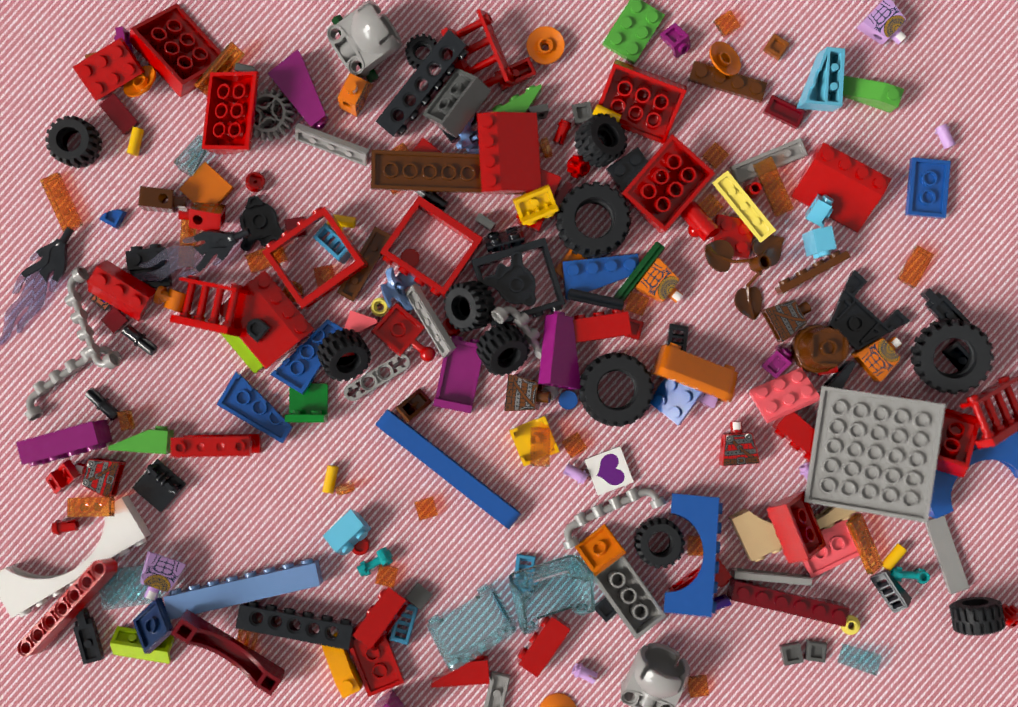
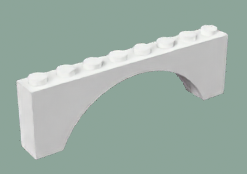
(24, 590)

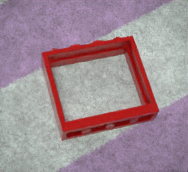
(448, 221)
(332, 283)

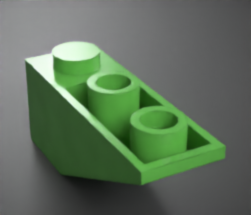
(522, 102)

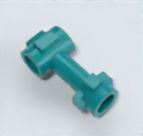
(384, 558)
(919, 574)

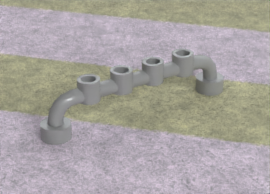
(80, 317)
(531, 335)
(56, 378)
(599, 510)

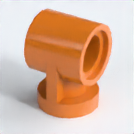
(172, 300)

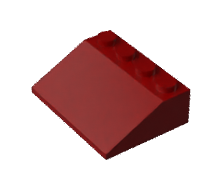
(174, 48)
(643, 100)
(230, 112)
(509, 152)
(844, 179)
(667, 184)
(274, 307)
(956, 442)

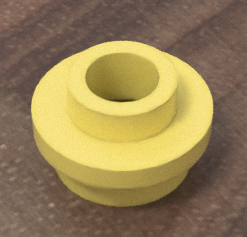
(375, 303)
(851, 631)

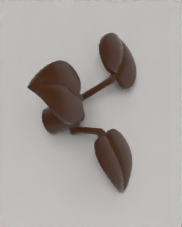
(768, 252)

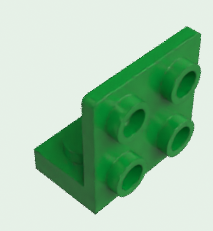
(310, 406)

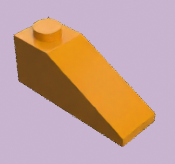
(342, 670)

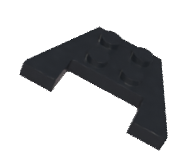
(856, 321)

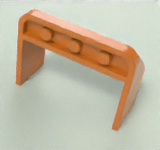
(696, 372)

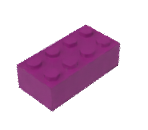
(64, 443)

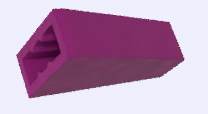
(297, 85)
(559, 353)

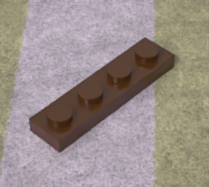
(736, 85)
(371, 254)
(818, 267)

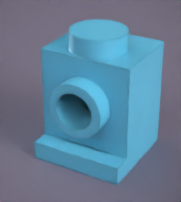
(819, 209)

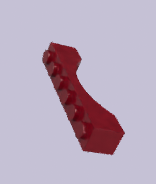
(786, 602)
(200, 633)

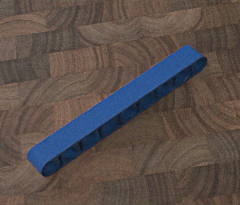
(448, 469)

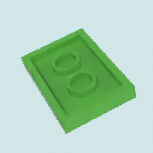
(633, 30)

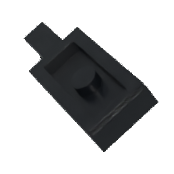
(941, 306)
(88, 638)

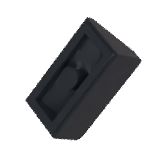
(957, 353)

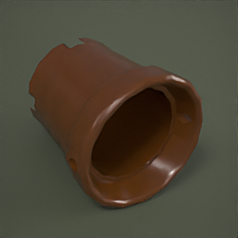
(819, 348)

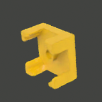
(522, 434)

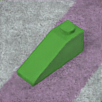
(872, 93)
(149, 441)

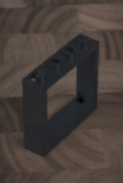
(525, 248)

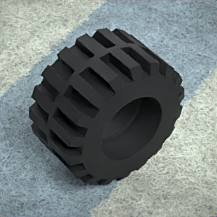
(63, 131)
(609, 132)
(458, 309)
(336, 346)
(502, 349)
(673, 550)
(977, 616)

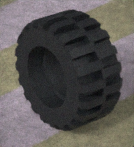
(611, 202)
(970, 374)
(642, 389)

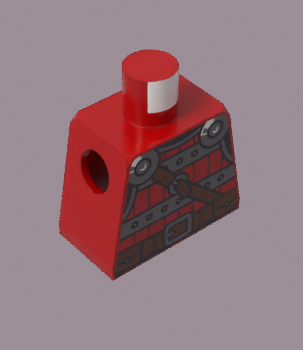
(204, 216)
(737, 447)
(102, 475)

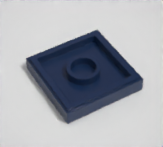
(153, 625)

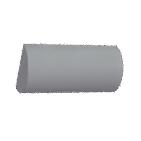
(629, 597)

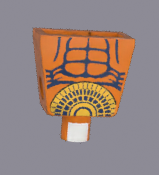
(354, 93)
(659, 283)
(878, 357)

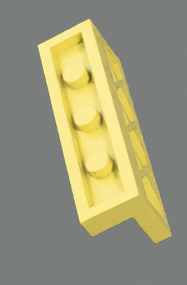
(743, 206)

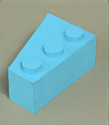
(825, 82)

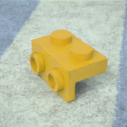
(535, 205)

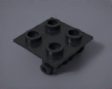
(511, 235)
(159, 485)

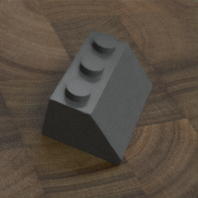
(457, 102)

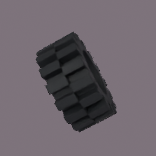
(414, 44)

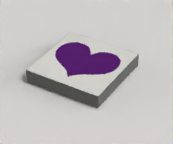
(608, 470)

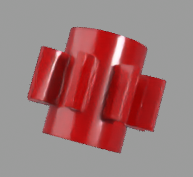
(578, 166)
(1010, 615)

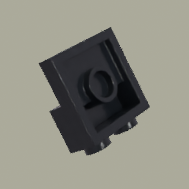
(627, 168)
(138, 255)

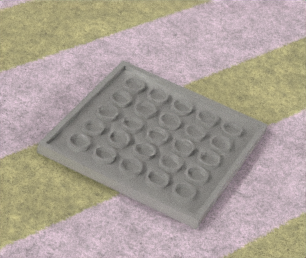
(874, 453)

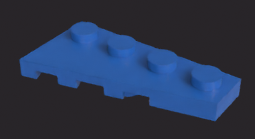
(597, 272)
(303, 365)
(250, 406)

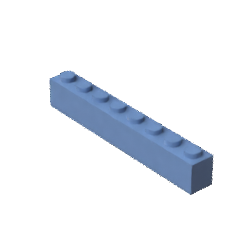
(244, 589)

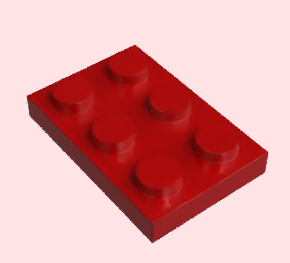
(108, 69)
(377, 668)

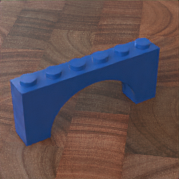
(1004, 452)
(698, 596)

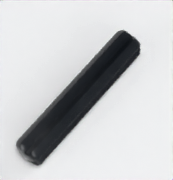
(595, 299)

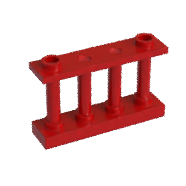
(486, 21)
(213, 323)
(1009, 424)
(215, 445)

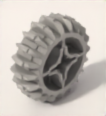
(272, 108)

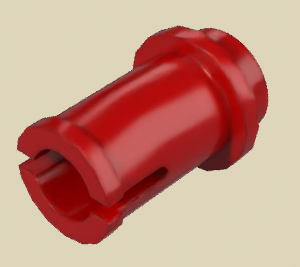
(562, 131)
(756, 186)
(60, 527)

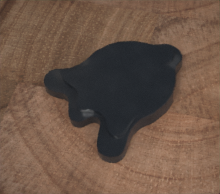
(261, 221)
(513, 282)

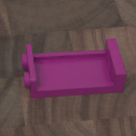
(459, 377)

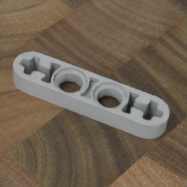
(378, 379)

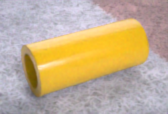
(600, 109)
(135, 141)
(345, 221)
(330, 479)
(893, 557)

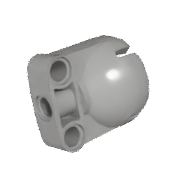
(364, 38)
(655, 677)

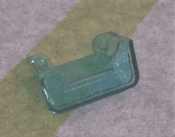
(552, 589)
(472, 627)

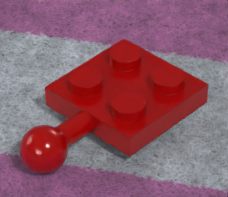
(733, 231)
(400, 330)

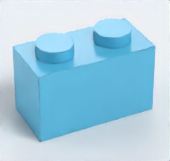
(819, 242)
(347, 532)

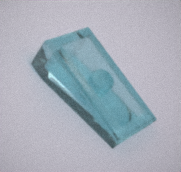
(191, 157)
(860, 659)

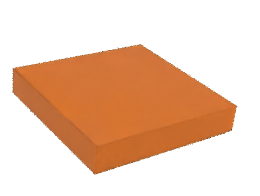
(206, 186)
(600, 549)

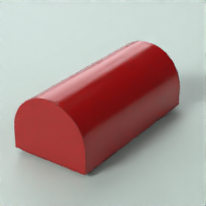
(523, 71)
(700, 221)

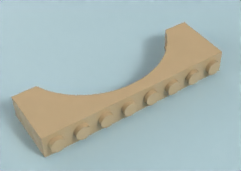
(759, 535)

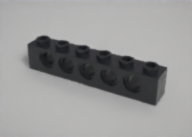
(412, 87)
(247, 621)

